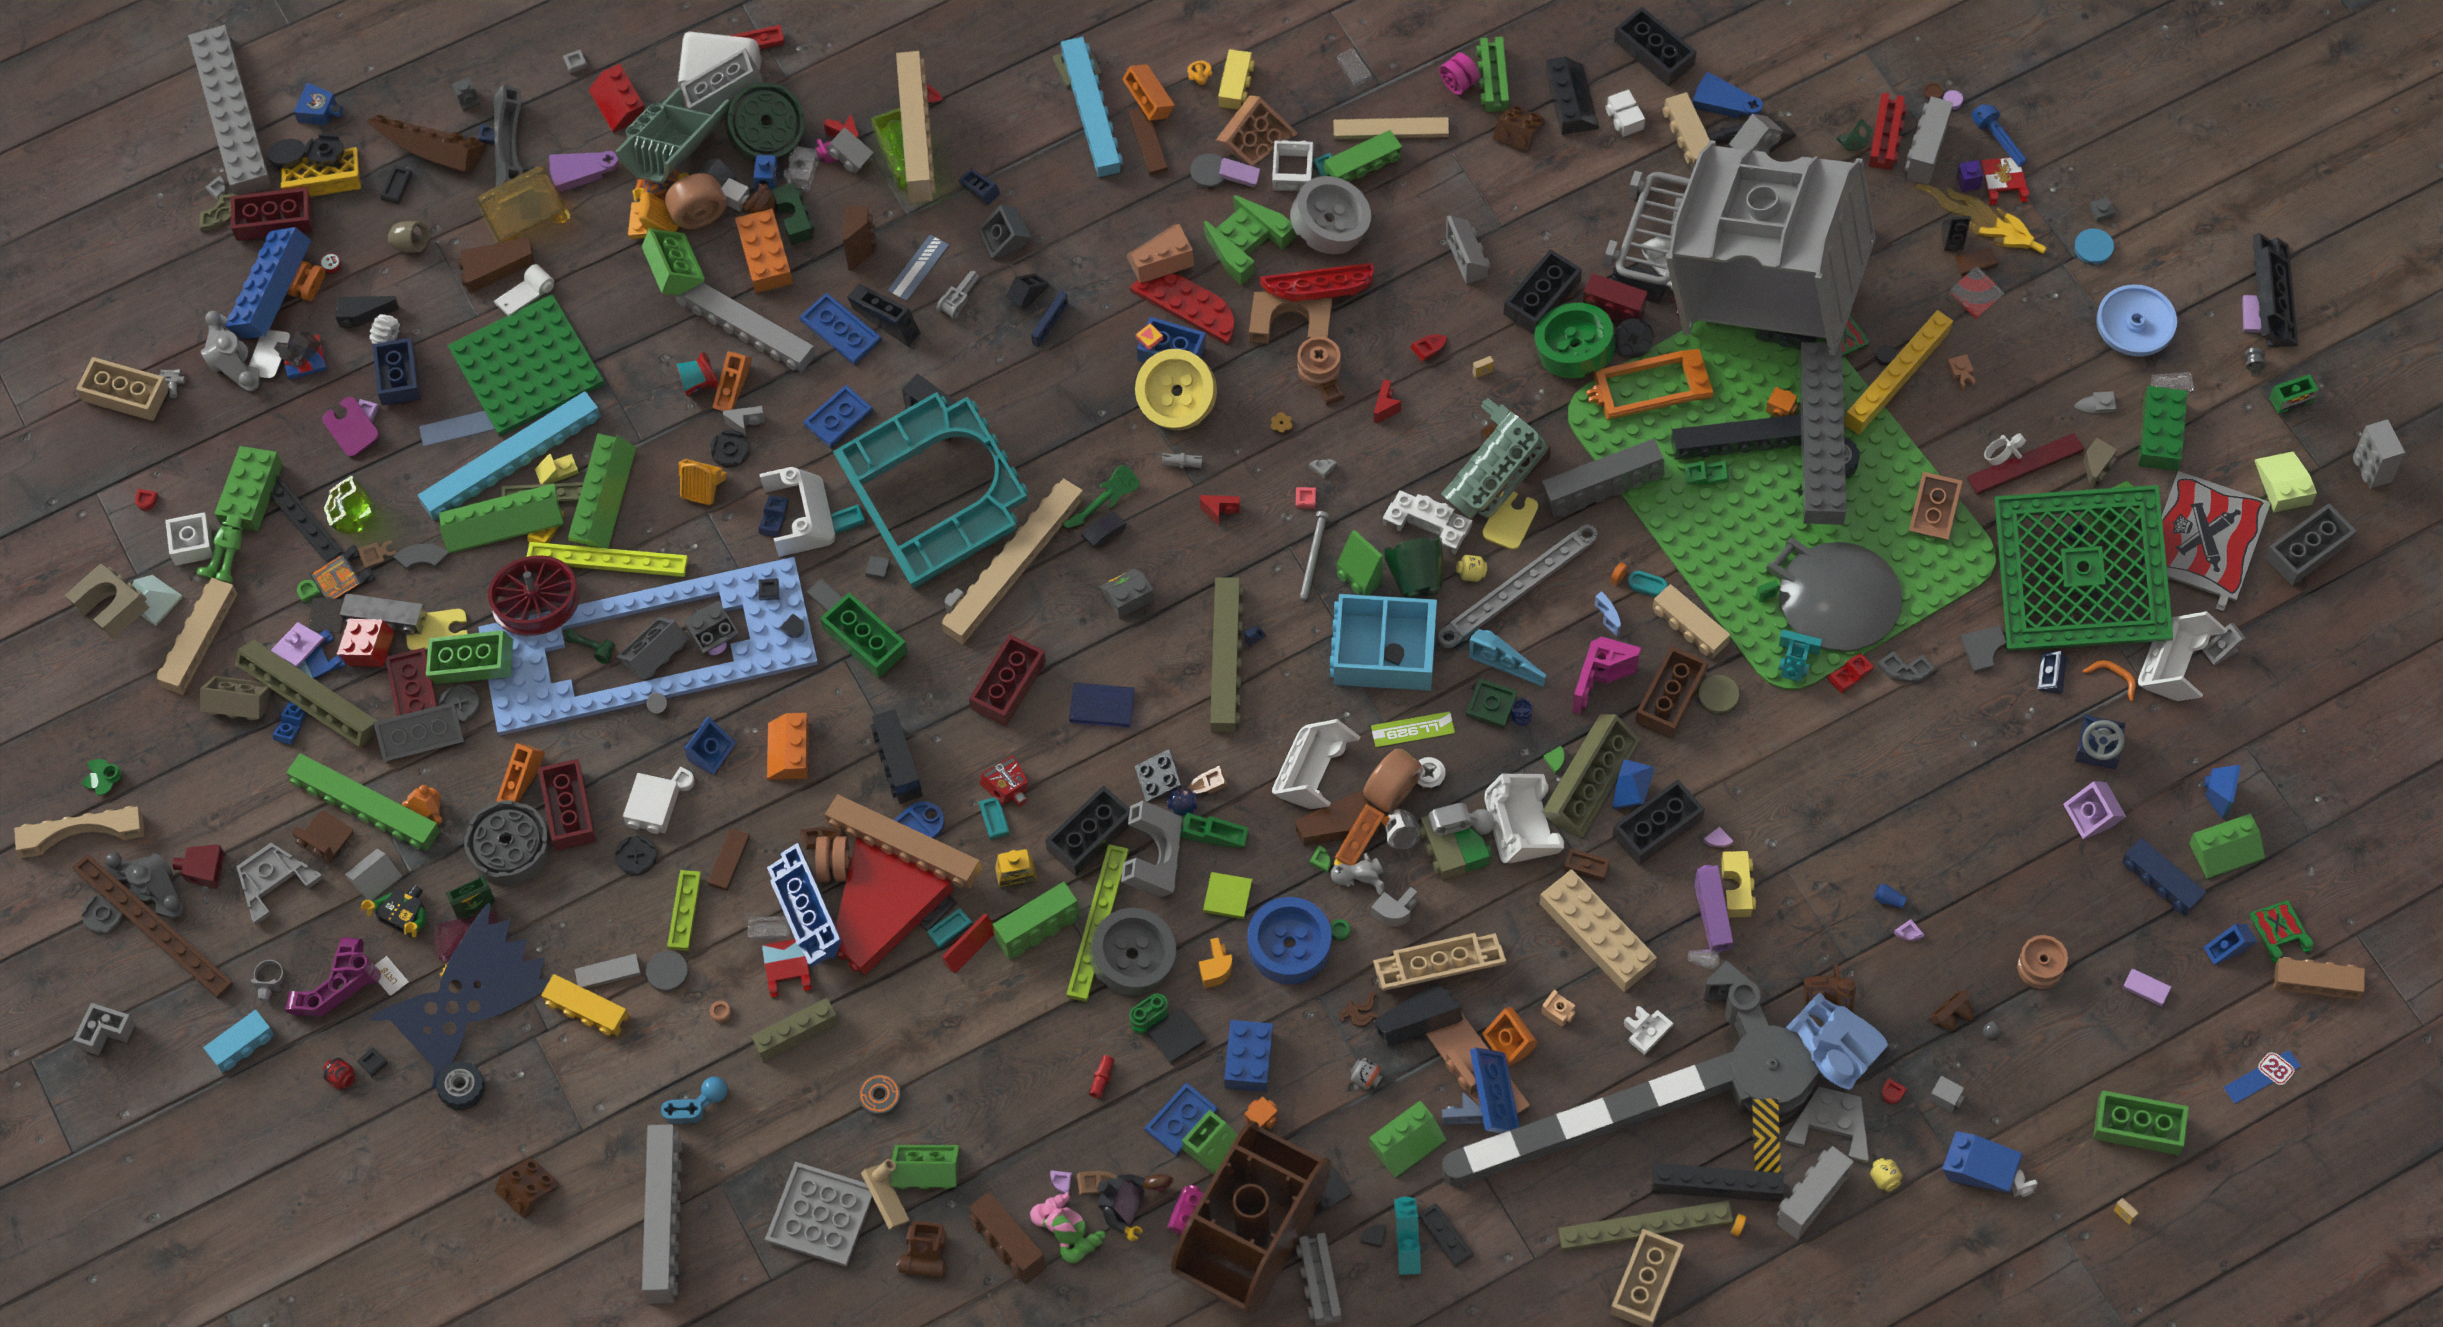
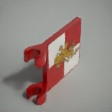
(2003, 175)

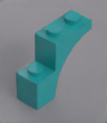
(1407, 1235)

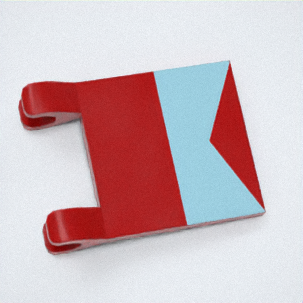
(784, 962)

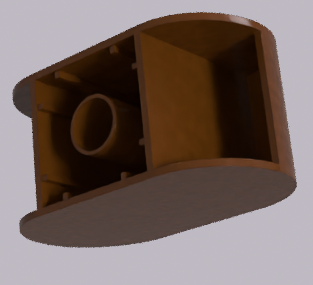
(1250, 1218)

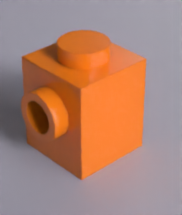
(1782, 403)
(1262, 1112)

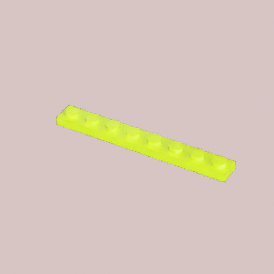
(613, 559)

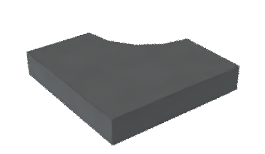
(1982, 646)

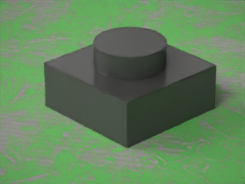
(2101, 209)

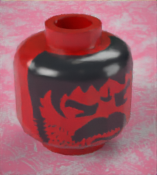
(338, 1073)

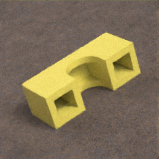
(1738, 867)

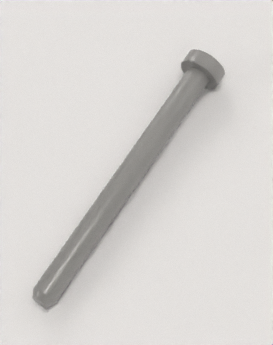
(1322, 517)

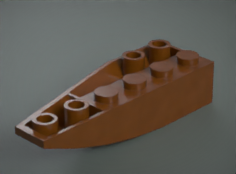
(431, 144)

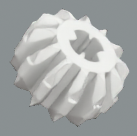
(384, 329)

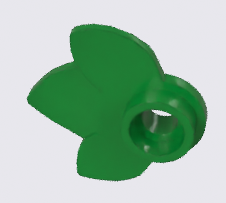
(99, 778)

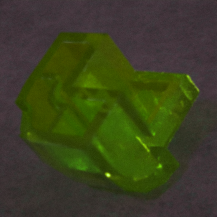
(348, 506)

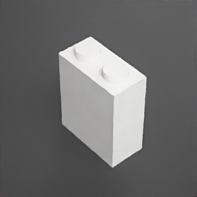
(651, 803)

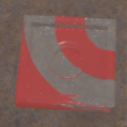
(1976, 292)

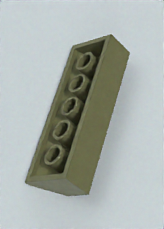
(1591, 775)

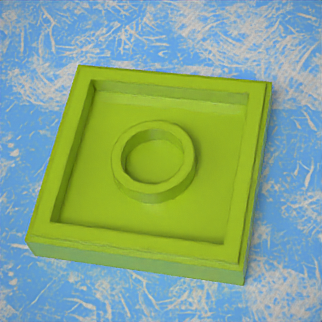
(1227, 895)

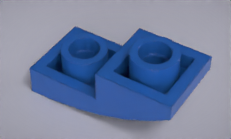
(290, 725)

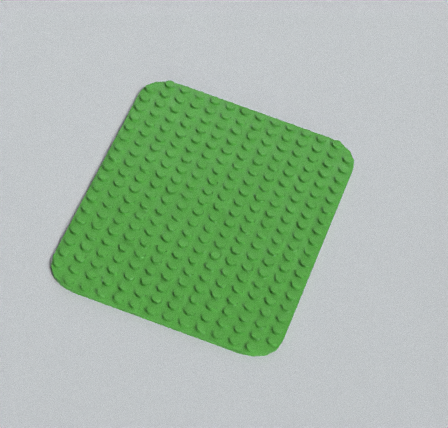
(1733, 529)

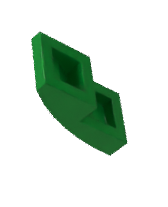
(1702, 473)

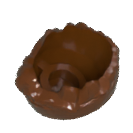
(761, 200)

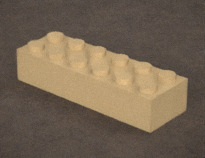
(1598, 930)

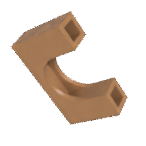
(1268, 307)

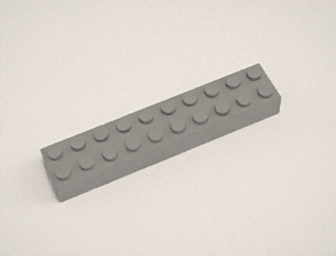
(229, 111)

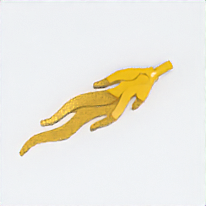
(2009, 234)

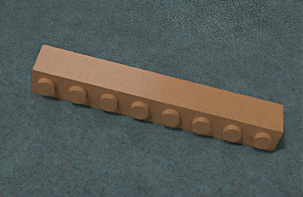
(903, 841)

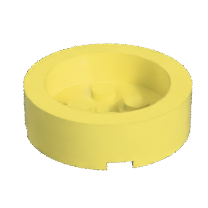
(1157, 381)

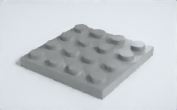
(820, 1214)

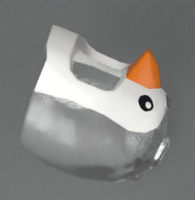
(1402, 829)

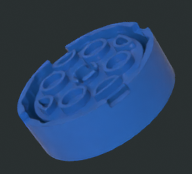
(1284, 920)

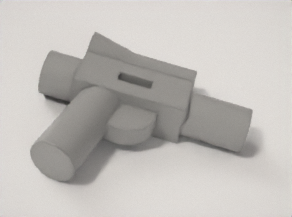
(173, 378)

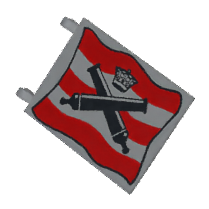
(2210, 535)

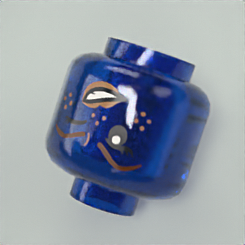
(1182, 801)

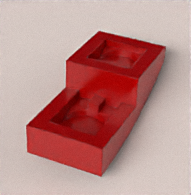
(1850, 673)

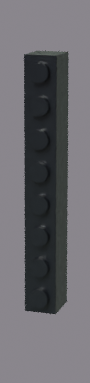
(1736, 437)

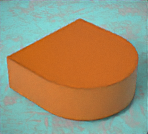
(1619, 573)

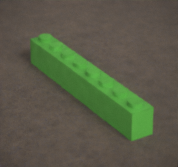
(363, 802)

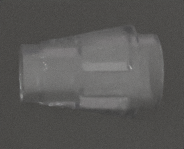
(1704, 958)

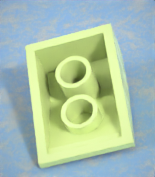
(2286, 481)

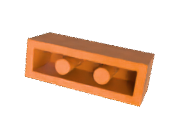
(1148, 92)

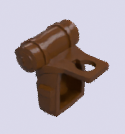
(1834, 989)
(924, 1250)

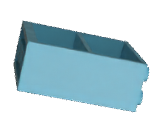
(1367, 626)

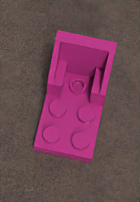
(1614, 657)

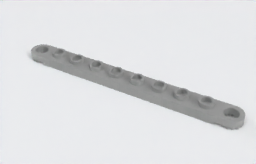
(1517, 586)

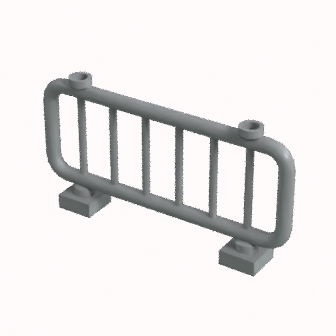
(1620, 256)

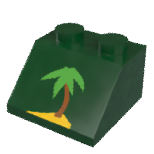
(470, 898)

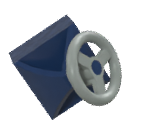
(2100, 742)

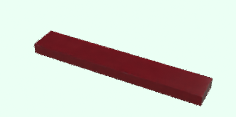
(2029, 463)

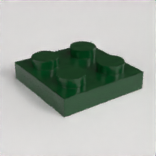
(1491, 703)

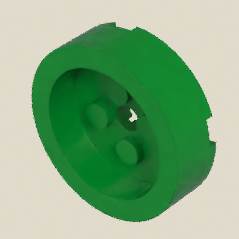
(1571, 325)

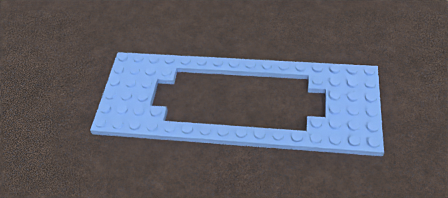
(533, 701)

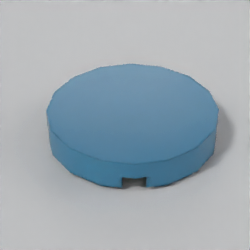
(2094, 246)

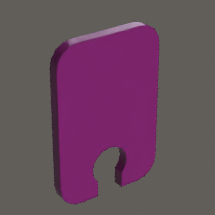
(354, 431)

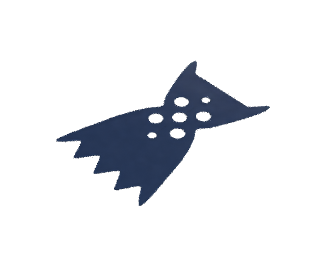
(480, 957)

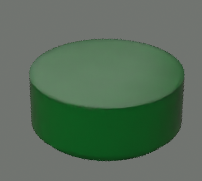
(1340, 930)

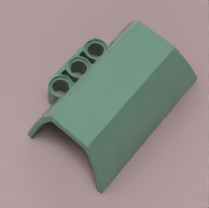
(666, 137)

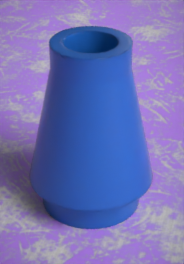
(1889, 896)

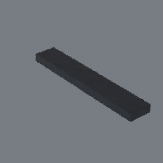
(304, 521)

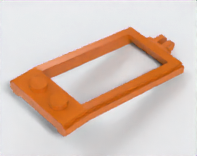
(1694, 371)

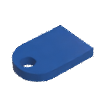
(915, 818)

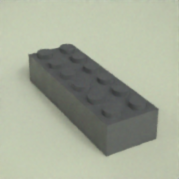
(1603, 478)

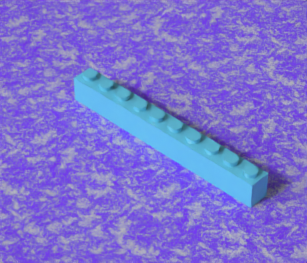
(509, 455)

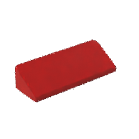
(969, 944)

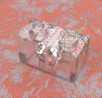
(802, 168)

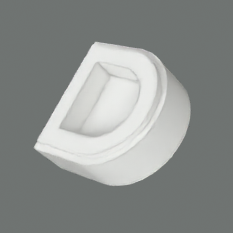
(684, 779)

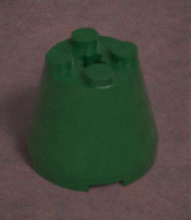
(1416, 566)

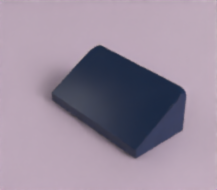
(2052, 672)

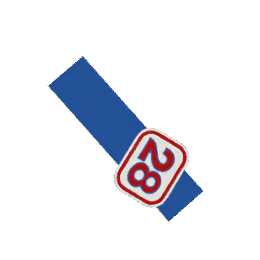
(2271, 1069)

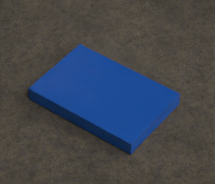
(838, 416)
(1179, 1118)

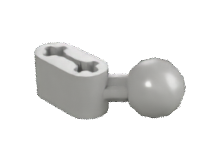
(1457, 818)

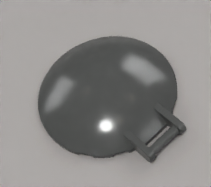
(1838, 594)

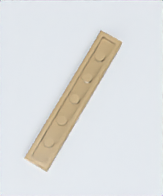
(1399, 126)

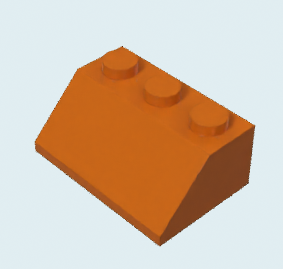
(788, 747)

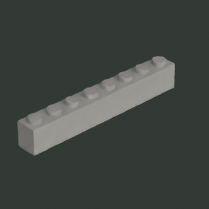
(748, 326)

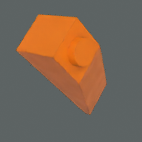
(731, 380)
(520, 772)

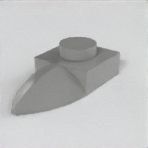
(2098, 403)

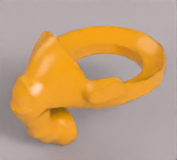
(1199, 76)

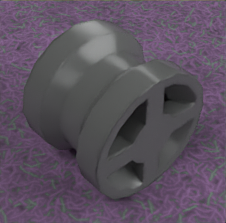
(2255, 359)

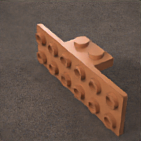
(1454, 1046)

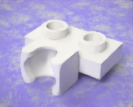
(1647, 1029)

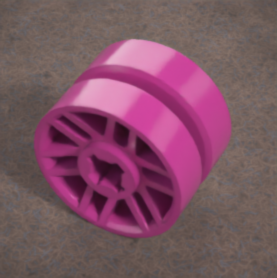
(1459, 73)

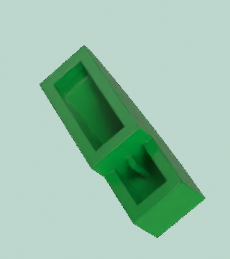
(1213, 831)

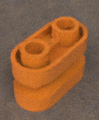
(307, 281)

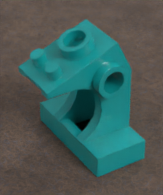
(1798, 646)

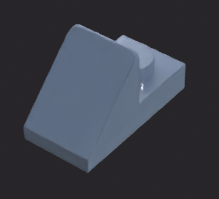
(1467, 1114)

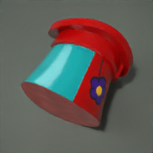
(696, 374)

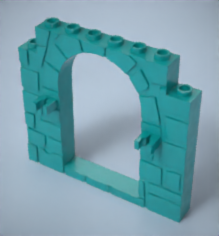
(964, 531)

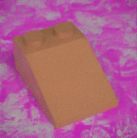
(1936, 505)

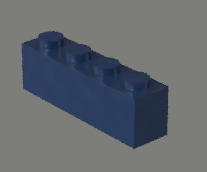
(2163, 877)

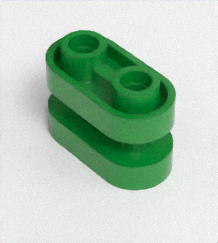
(1148, 1013)

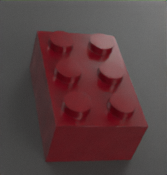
(1615, 298)

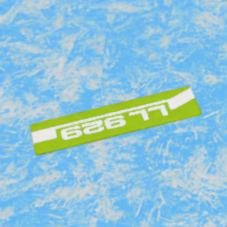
(1412, 729)

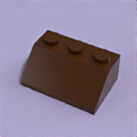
(858, 235)

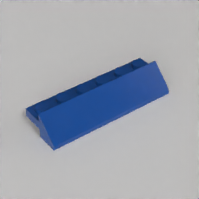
(804, 906)

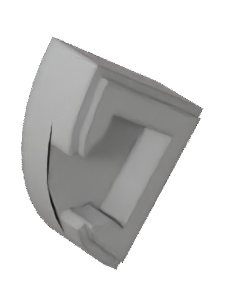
(216, 188)
(1323, 467)

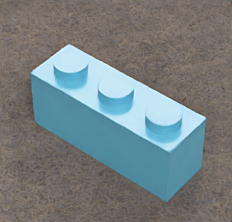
(239, 1041)

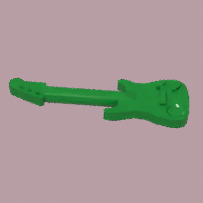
(1120, 483)

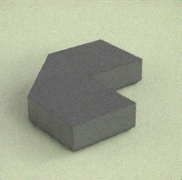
(1899, 671)

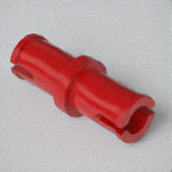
(1101, 1076)

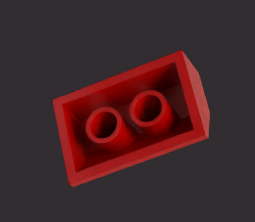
(616, 98)

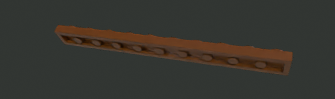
(152, 926)

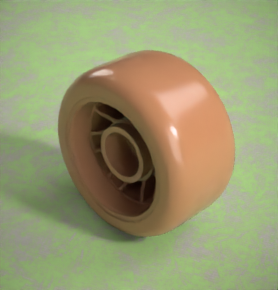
(695, 201)
(1393, 780)

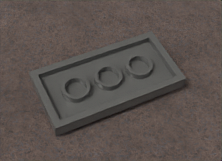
(418, 731)

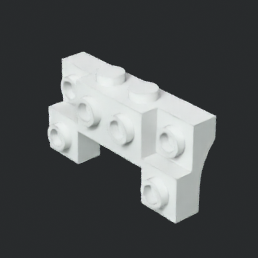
(1430, 516)

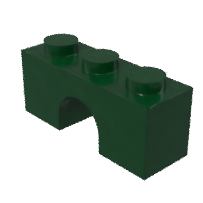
(789, 200)

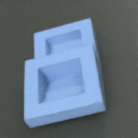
(1611, 618)

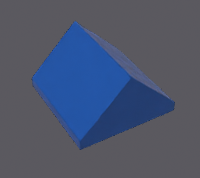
(709, 746)

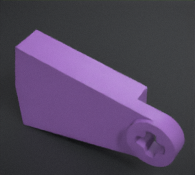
(580, 168)

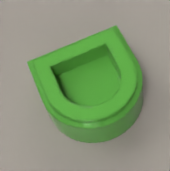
(307, 590)

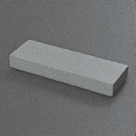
(608, 971)

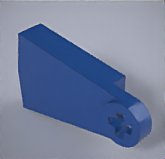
(1724, 99)

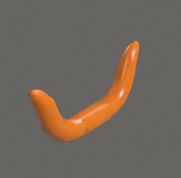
(2118, 670)

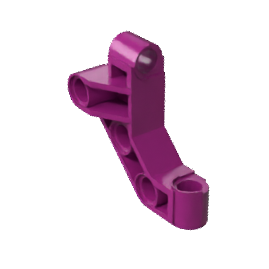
(348, 968)

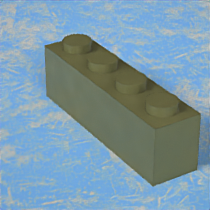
(794, 1030)

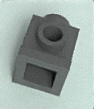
(465, 93)

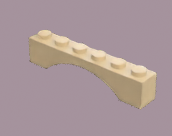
(38, 838)

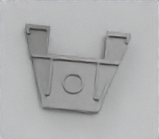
(266, 872)
(1835, 1114)

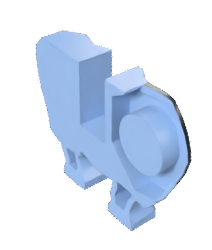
(1842, 1045)

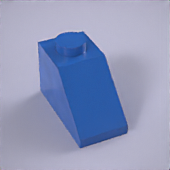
(2230, 943)

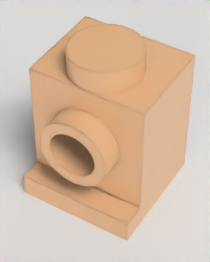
(1558, 1016)

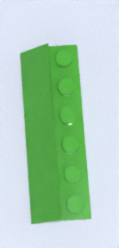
(602, 491)
(500, 518)

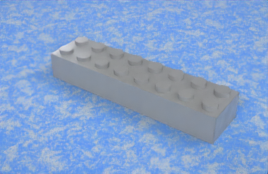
(661, 1214)

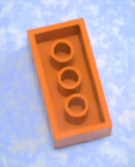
(764, 250)

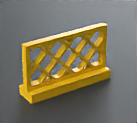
(323, 183)

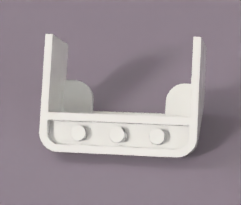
(810, 531)
(2168, 660)
(1308, 761)

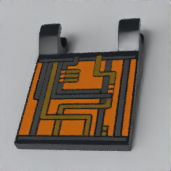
(339, 577)

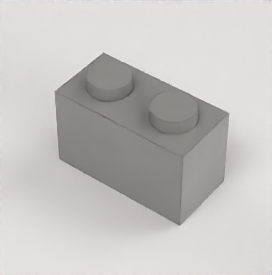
(849, 151)

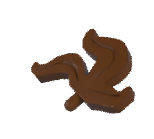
(1356, 1018)

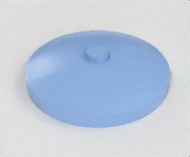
(2136, 320)

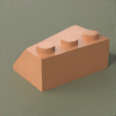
(1254, 131)
(1162, 255)

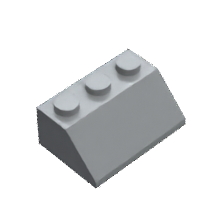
(1466, 249)

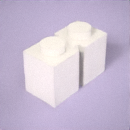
(1625, 116)

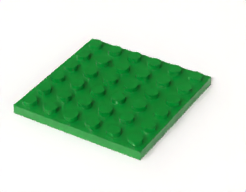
(525, 365)

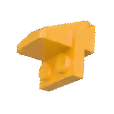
(647, 214)
(699, 481)

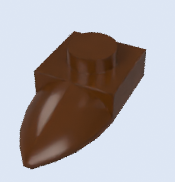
(810, 835)

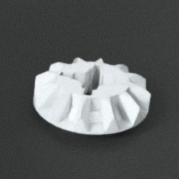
(1431, 764)

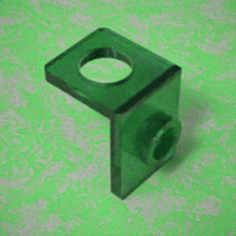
(1854, 140)

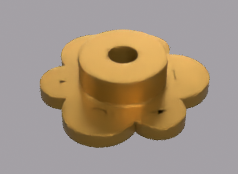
(1281, 422)

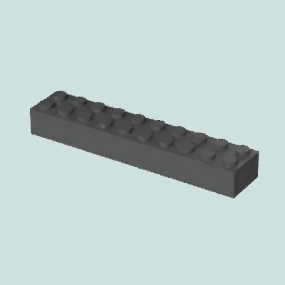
(1822, 435)

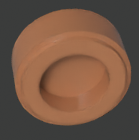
(720, 1011)

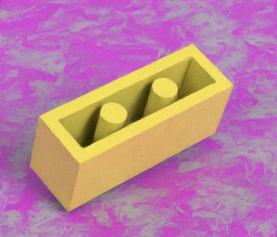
(1235, 79)

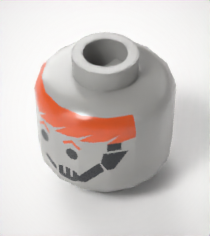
(1365, 1073)

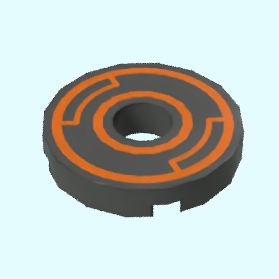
(876, 1083)

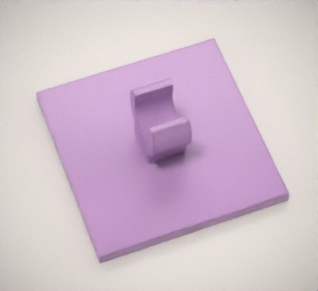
(297, 644)

